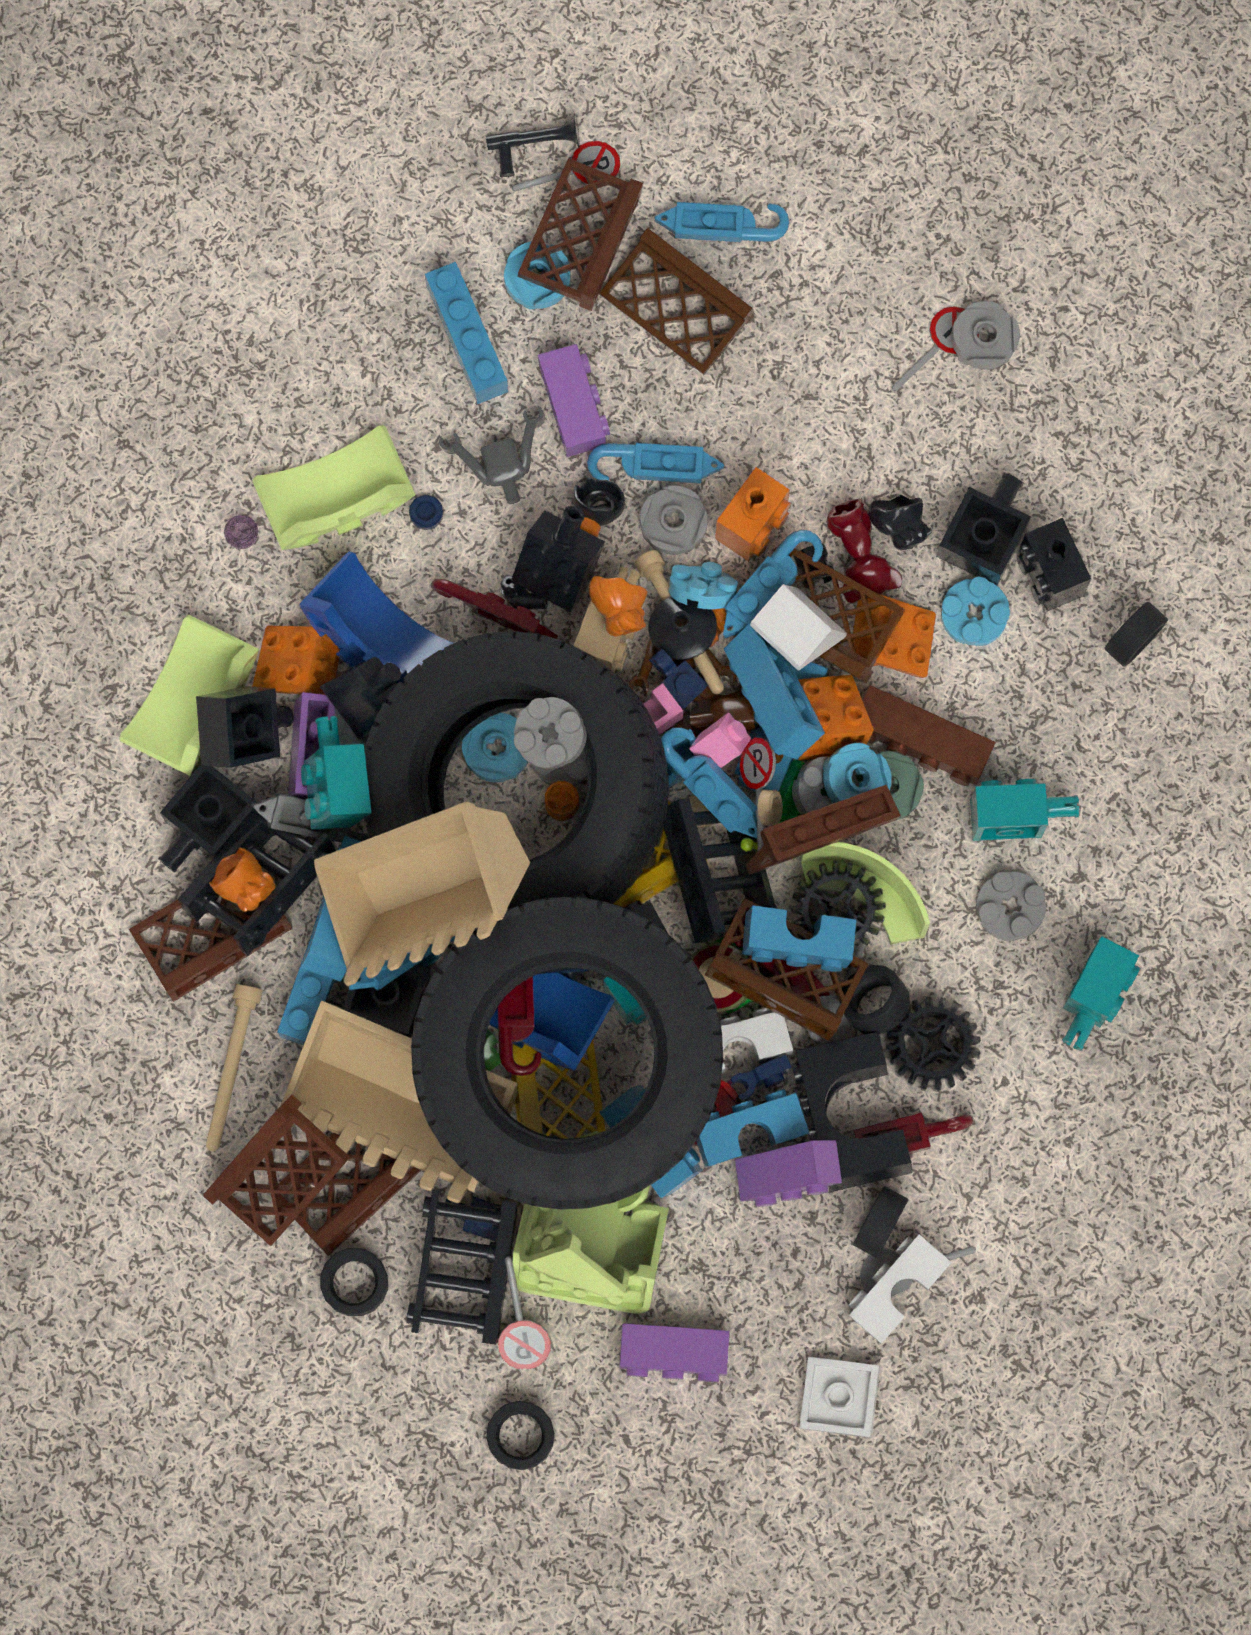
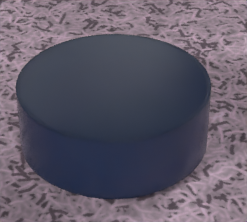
(426, 512)

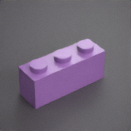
(573, 399)
(305, 736)
(788, 1172)
(674, 1351)

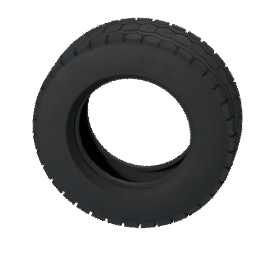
(502, 673)
(455, 1083)

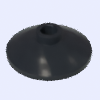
(684, 641)

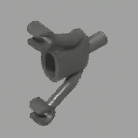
(501, 459)

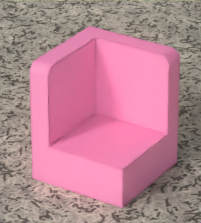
(663, 709)

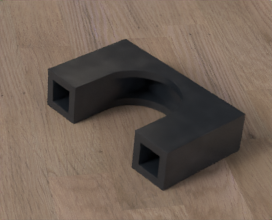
(823, 1073)

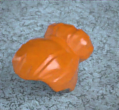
(619, 603)
(242, 880)

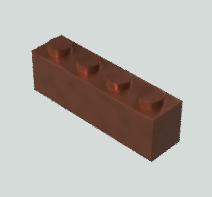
(927, 737)

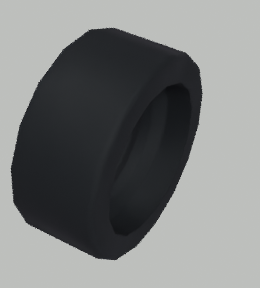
(1136, 634)
(891, 1012)
(880, 1222)
(327, 1282)
(496, 1423)

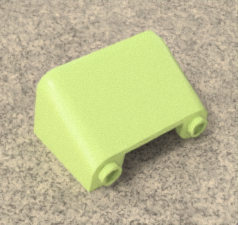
(579, 1244)
(636, 1250)

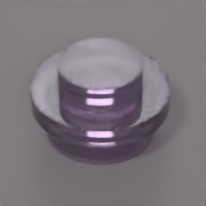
(241, 532)

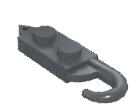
(288, 814)

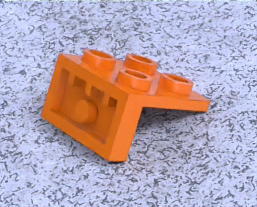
(910, 642)
(295, 660)
(839, 713)

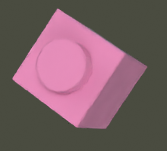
(722, 740)

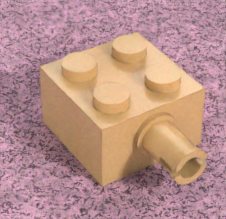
(597, 641)

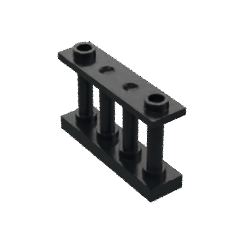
(252, 836)
(694, 876)
(495, 1253)

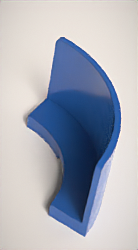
(366, 621)
(564, 1018)

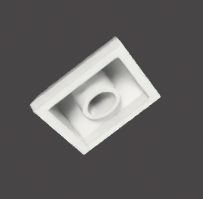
(796, 627)

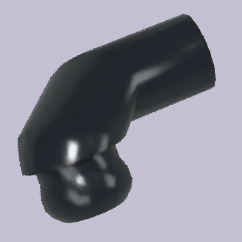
(520, 596)

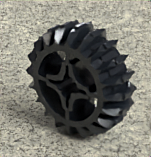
(825, 897)
(947, 1052)

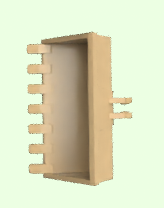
(421, 887)
(362, 1087)

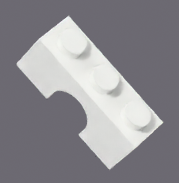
(764, 1033)
(916, 1262)

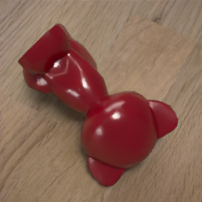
(854, 528)

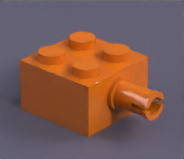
(753, 514)

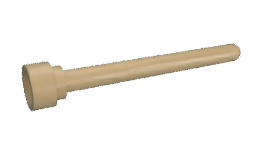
(651, 566)
(245, 1001)

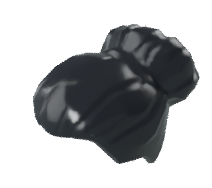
(901, 520)

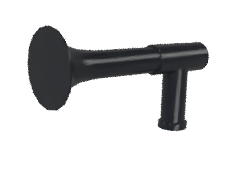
(505, 141)

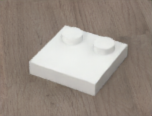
(839, 1397)

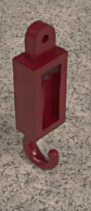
(916, 1130)

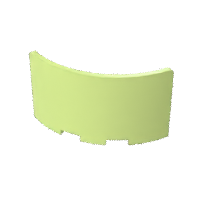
(334, 490)
(198, 664)
(904, 911)

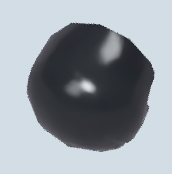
(600, 490)

